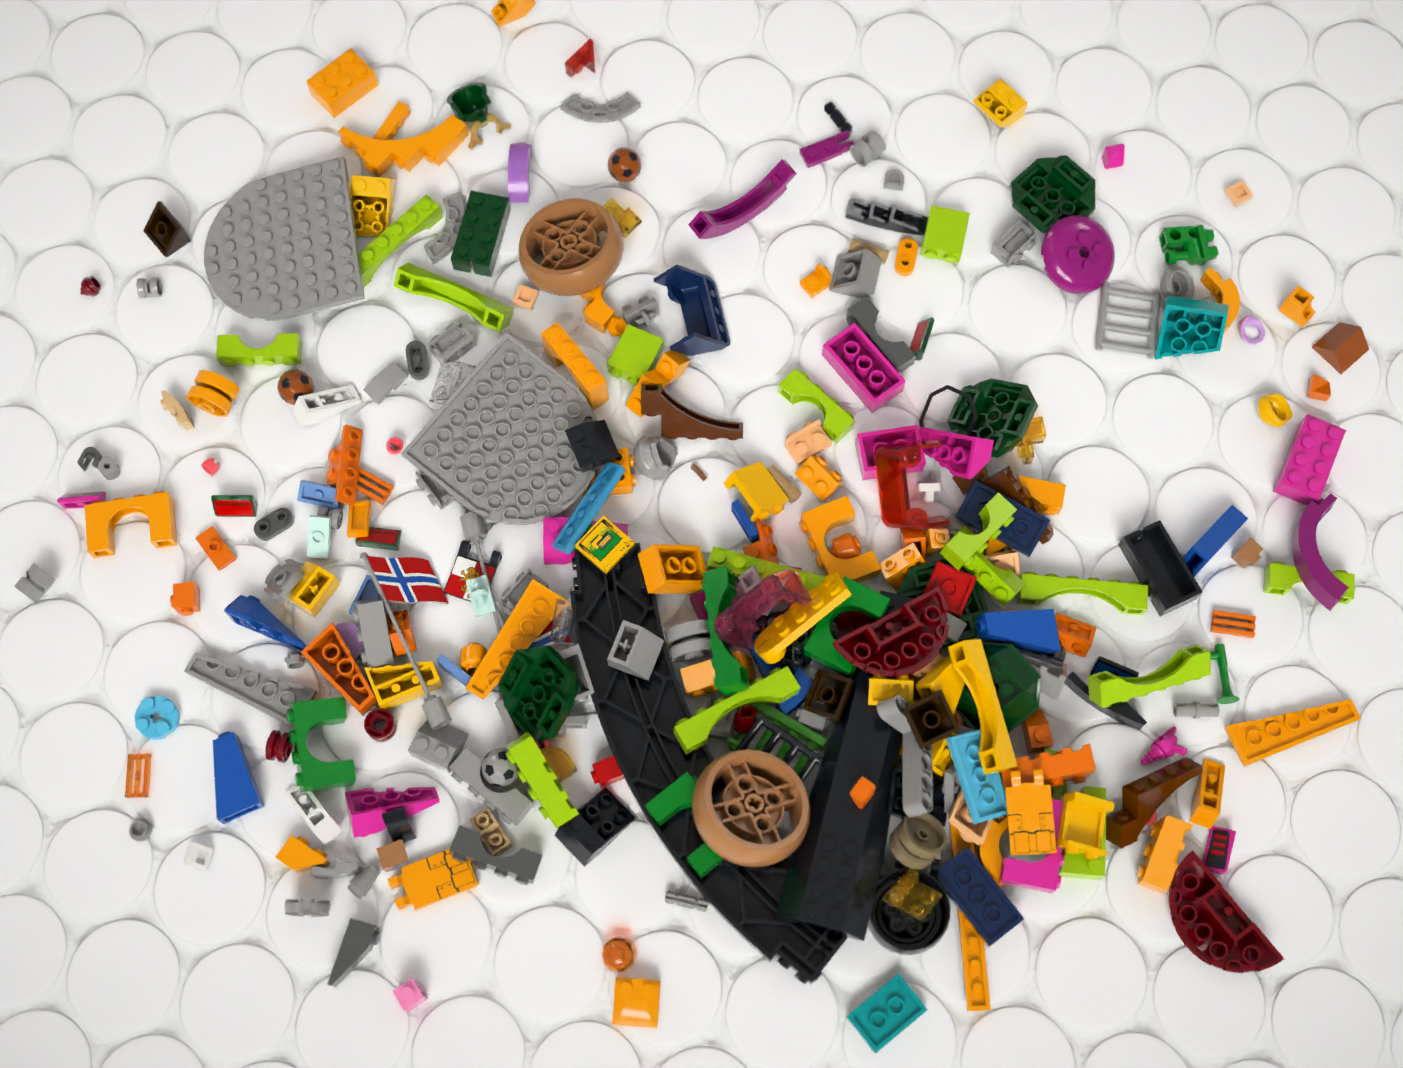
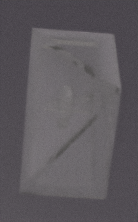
(562, 621)

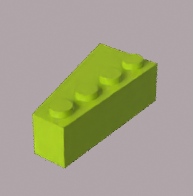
(541, 779)

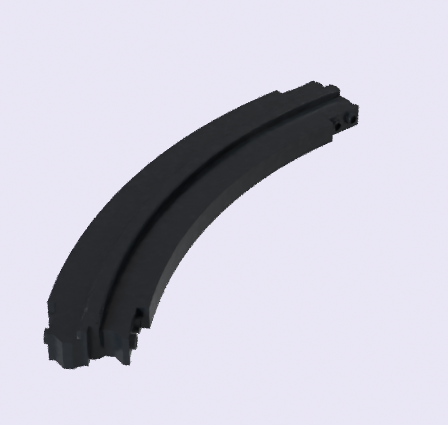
(639, 729)

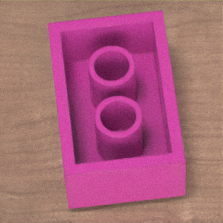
(868, 442)

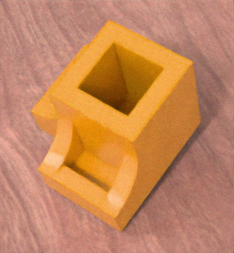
(1298, 306)

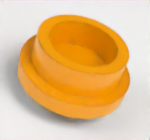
(616, 326)

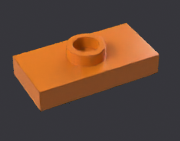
(215, 548)

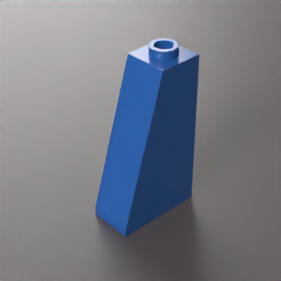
(1214, 539)
(1024, 629)
(803, 680)
(234, 782)

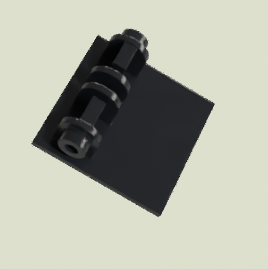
(794, 653)

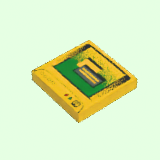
(604, 544)

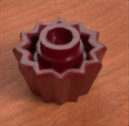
(744, 718)

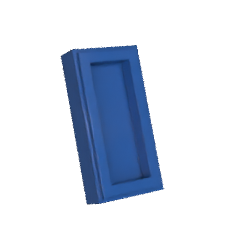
(744, 521)

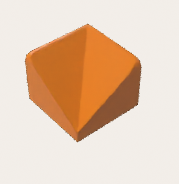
(1318, 388)
(862, 792)

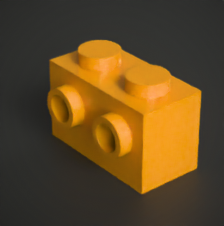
(627, 480)

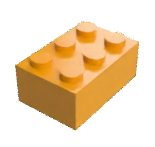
(342, 83)
(672, 569)

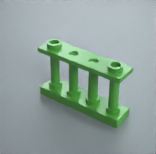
(797, 730)

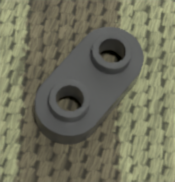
(417, 361)
(273, 524)

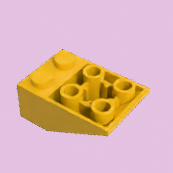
(372, 204)

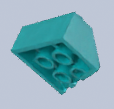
(1191, 327)

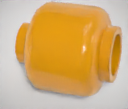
(471, 656)

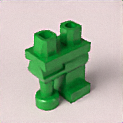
(1194, 242)

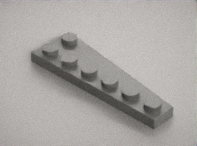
(249, 686)

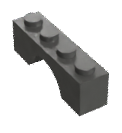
(865, 316)
(468, 847)

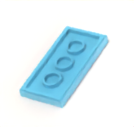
(982, 793)

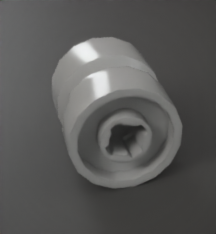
(868, 147)
(34, 583)

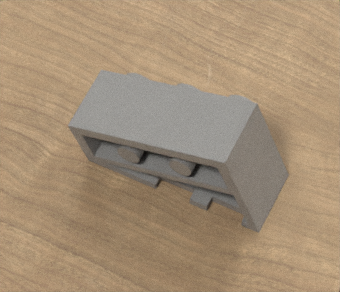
(373, 632)
(1051, 672)

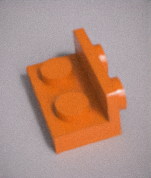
(1074, 634)

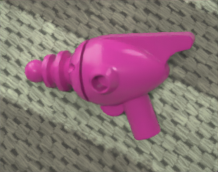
(1164, 747)

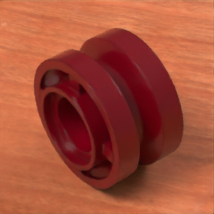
(376, 716)
(278, 746)

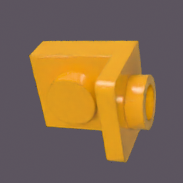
(816, 281)
(935, 539)

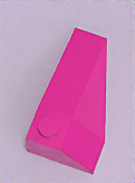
(958, 452)
(551, 529)
(366, 806)

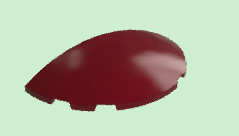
(900, 641)
(1214, 923)

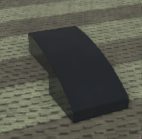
(398, 825)

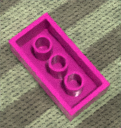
(863, 367)
(1309, 460)

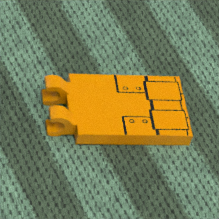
(1030, 816)
(433, 880)

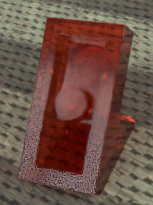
(581, 58)

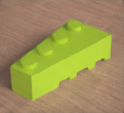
(1076, 864)

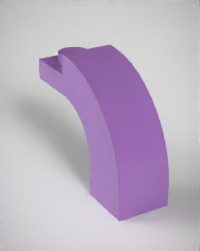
(518, 172)

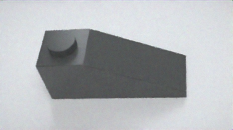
(355, 946)

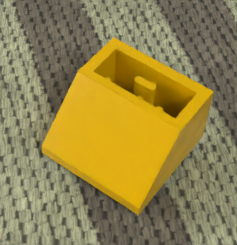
(1001, 104)
(314, 589)

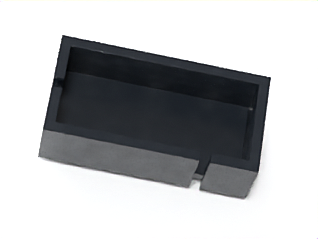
(1160, 567)

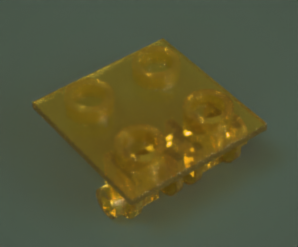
(912, 895)

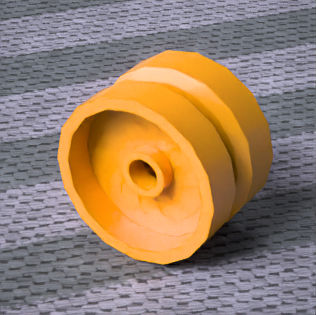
(213, 393)

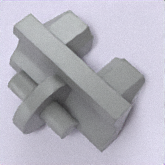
(641, 313)

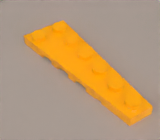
(520, 630)
(1275, 734)

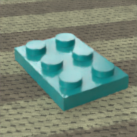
(886, 1013)

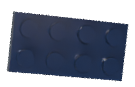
(1020, 534)
(978, 897)

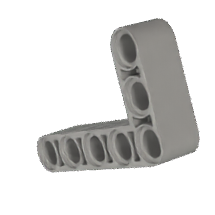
(916, 761)

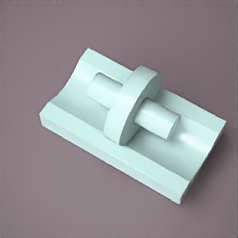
(480, 596)

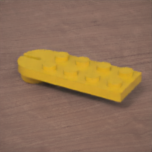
(788, 627)

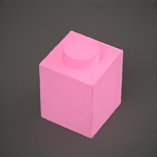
(409, 995)

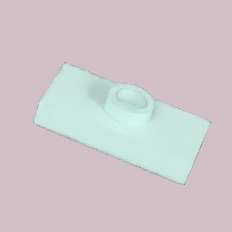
(319, 537)

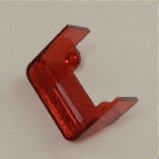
(893, 488)

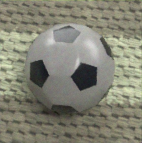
(498, 769)

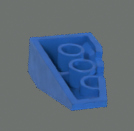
(254, 616)

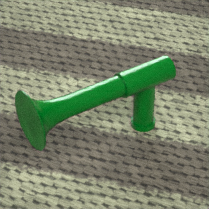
(1220, 655)

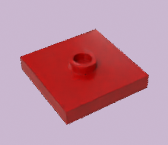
(954, 585)

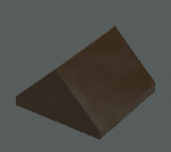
(165, 231)
(828, 695)
(930, 718)

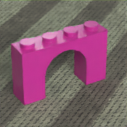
(1036, 875)

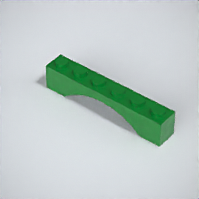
(719, 592)

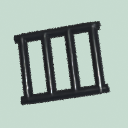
(779, 733)

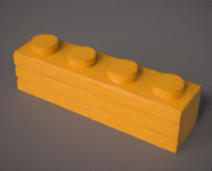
(393, 122)

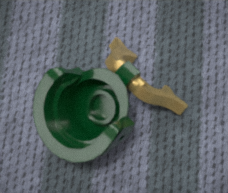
(471, 106)

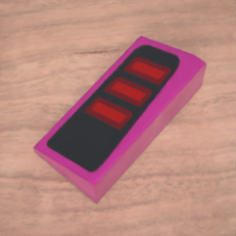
(79, 500)
(1219, 849)

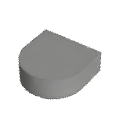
(894, 180)

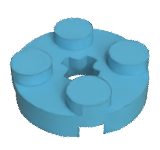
(163, 727)

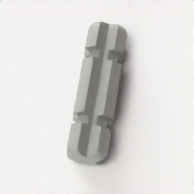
(686, 901)

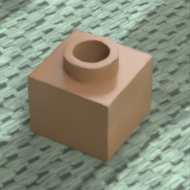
(1248, 554)

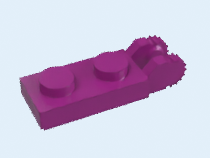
(825, 149)

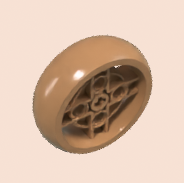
(571, 247)
(764, 779)

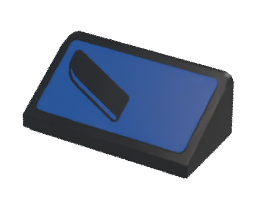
(1103, 664)

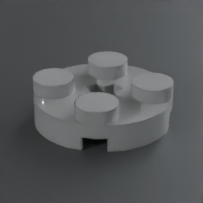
(283, 579)
(307, 907)

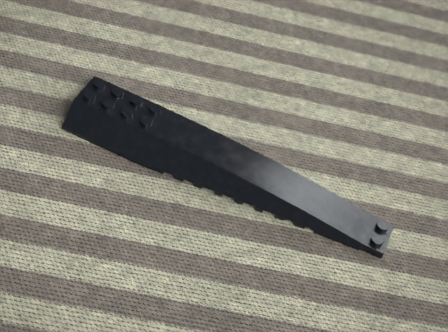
(842, 854)

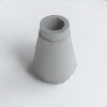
(363, 882)

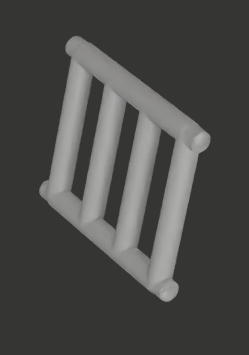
(1153, 315)

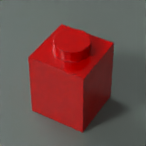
(606, 772)

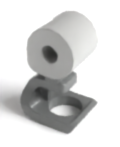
(105, 464)

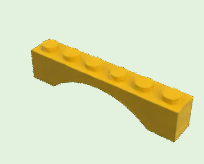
(995, 745)

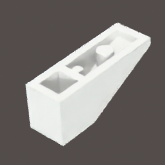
(324, 404)
(314, 814)

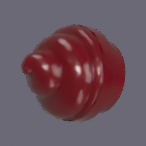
(90, 286)

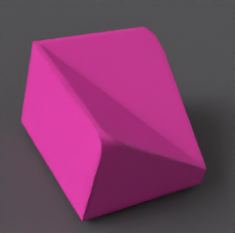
(1113, 156)

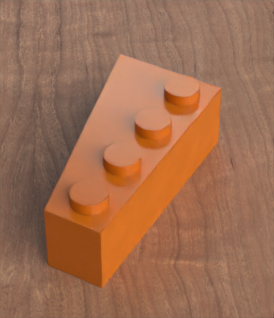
(337, 664)
(1057, 769)

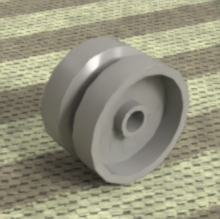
(689, 641)

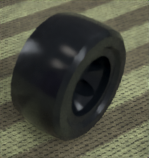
(903, 940)

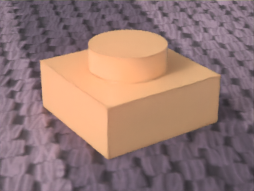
(1238, 193)
(525, 297)

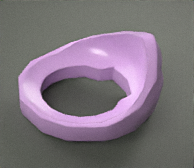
(1251, 320)

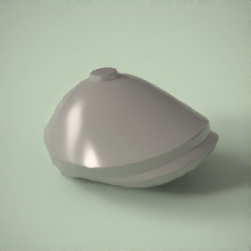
(1177, 284)

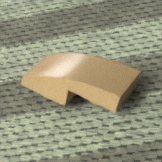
(175, 409)
(491, 832)

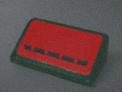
(921, 337)
(234, 505)
(380, 539)

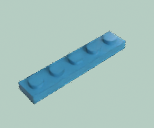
(588, 507)

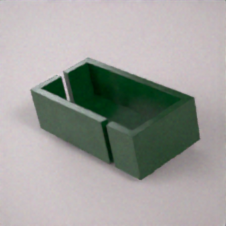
(481, 233)

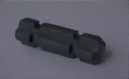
(837, 117)

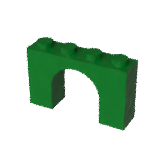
(819, 644)
(312, 772)
(667, 804)

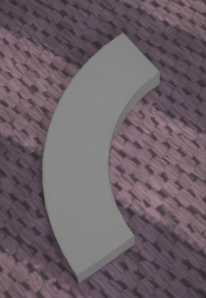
(600, 113)
(446, 239)

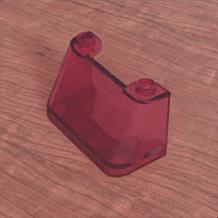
(739, 620)

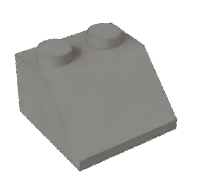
(856, 274)
(438, 746)

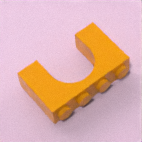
(562, 349)
(103, 517)
(818, 523)

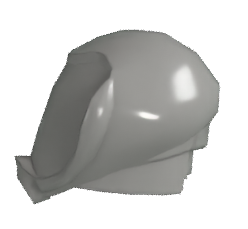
(654, 457)

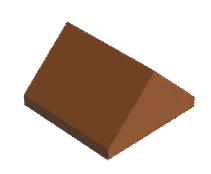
(1342, 346)

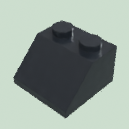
(592, 444)

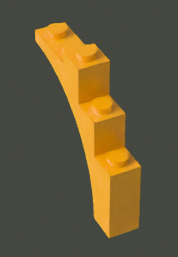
(406, 153)

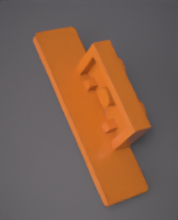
(344, 465)
(765, 548)

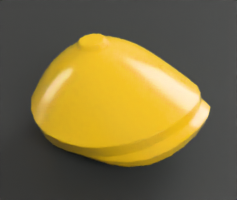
(1274, 410)

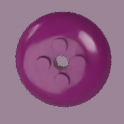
(1062, 255)

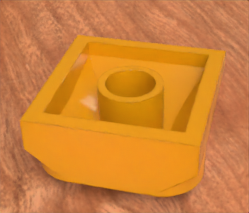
(636, 1002)

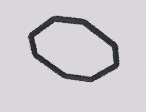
(958, 392)

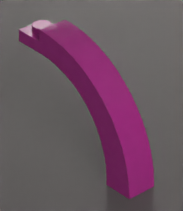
(732, 216)
(1311, 568)

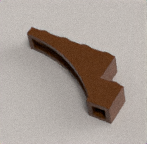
(681, 421)
(1007, 483)
(1144, 797)

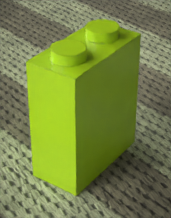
(945, 234)
(635, 354)

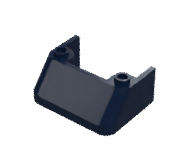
(700, 310)

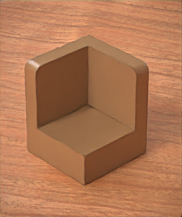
(392, 855)

